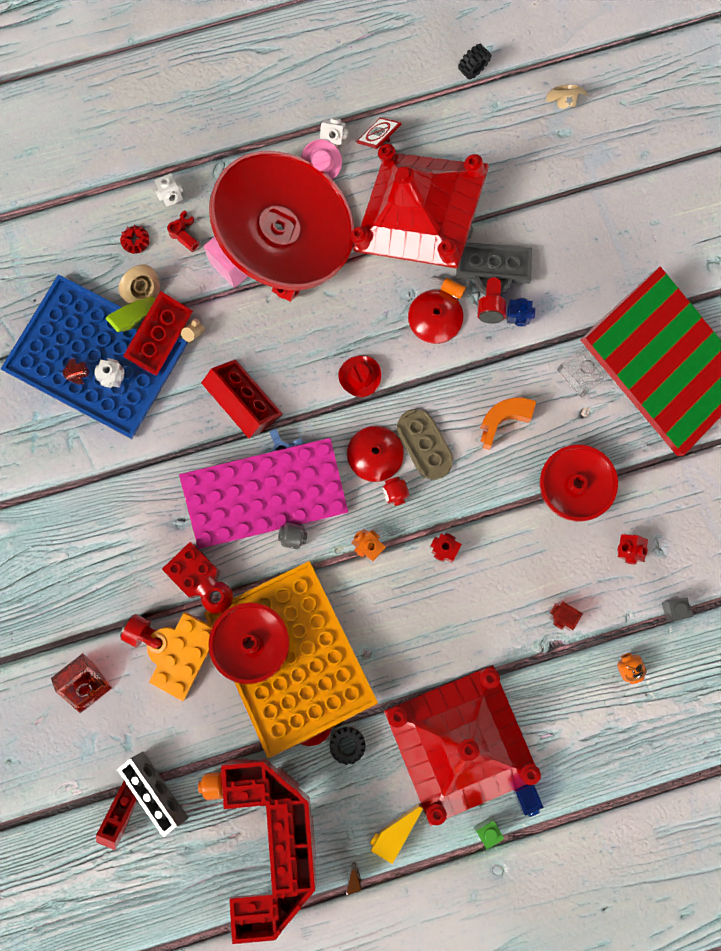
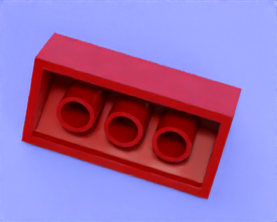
(241, 398)

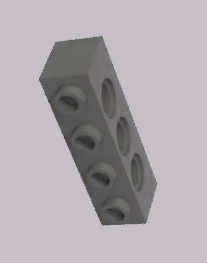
(152, 793)

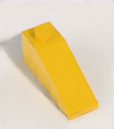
(392, 837)

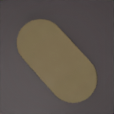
(424, 444)

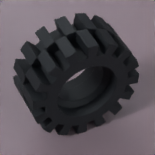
(474, 61)
(341, 757)

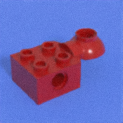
(199, 578)

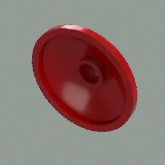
(433, 327)
(375, 466)

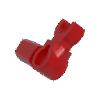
(177, 231)

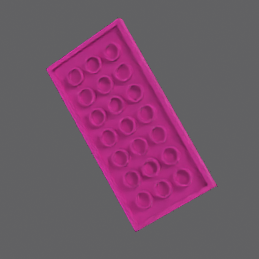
(263, 493)

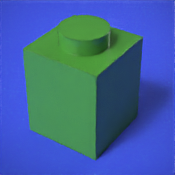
(489, 833)

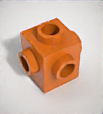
(367, 544)

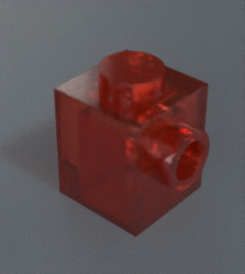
(564, 616)

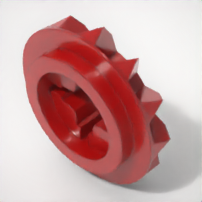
(140, 244)

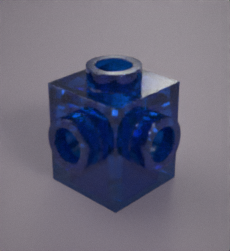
(520, 312)

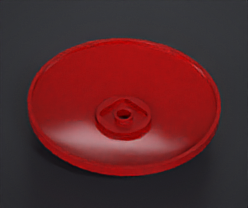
(284, 191)

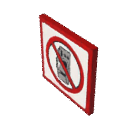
(379, 133)

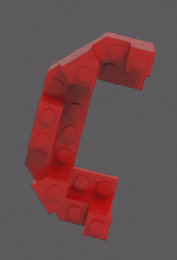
(290, 847)

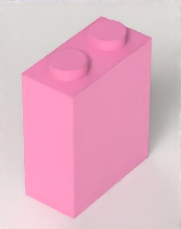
(223, 264)

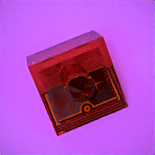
(80, 683)

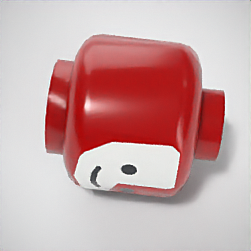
(395, 491)

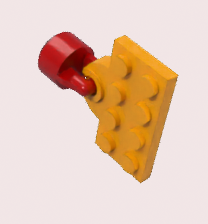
(176, 651)

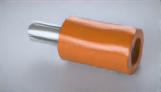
(450, 286)

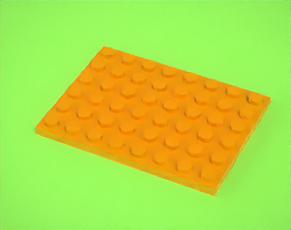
(321, 674)

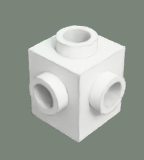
(335, 125)
(168, 190)
(112, 378)

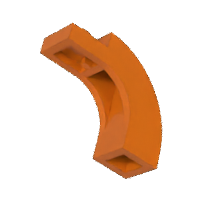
(511, 408)

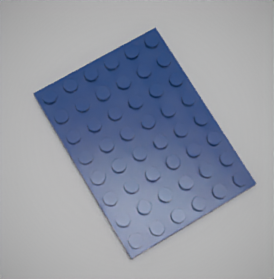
(72, 326)

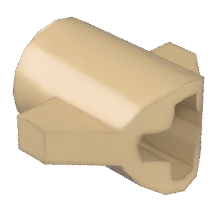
(192, 331)

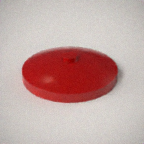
(578, 483)
(249, 643)

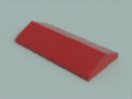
(157, 333)

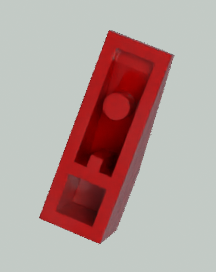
(117, 818)

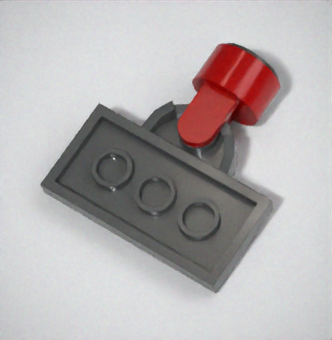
(493, 271)

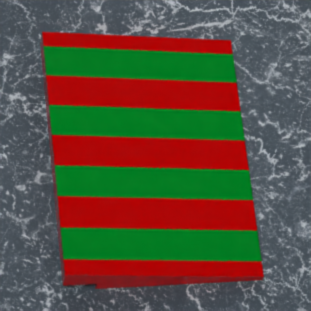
(662, 360)

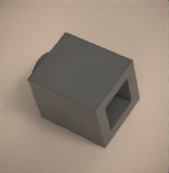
(677, 609)

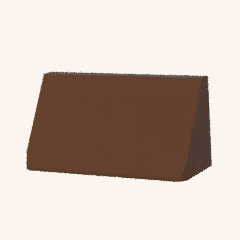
(354, 881)

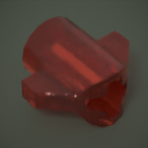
(75, 371)

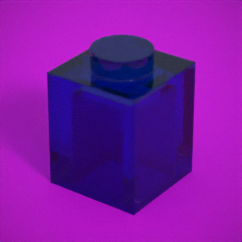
(528, 800)

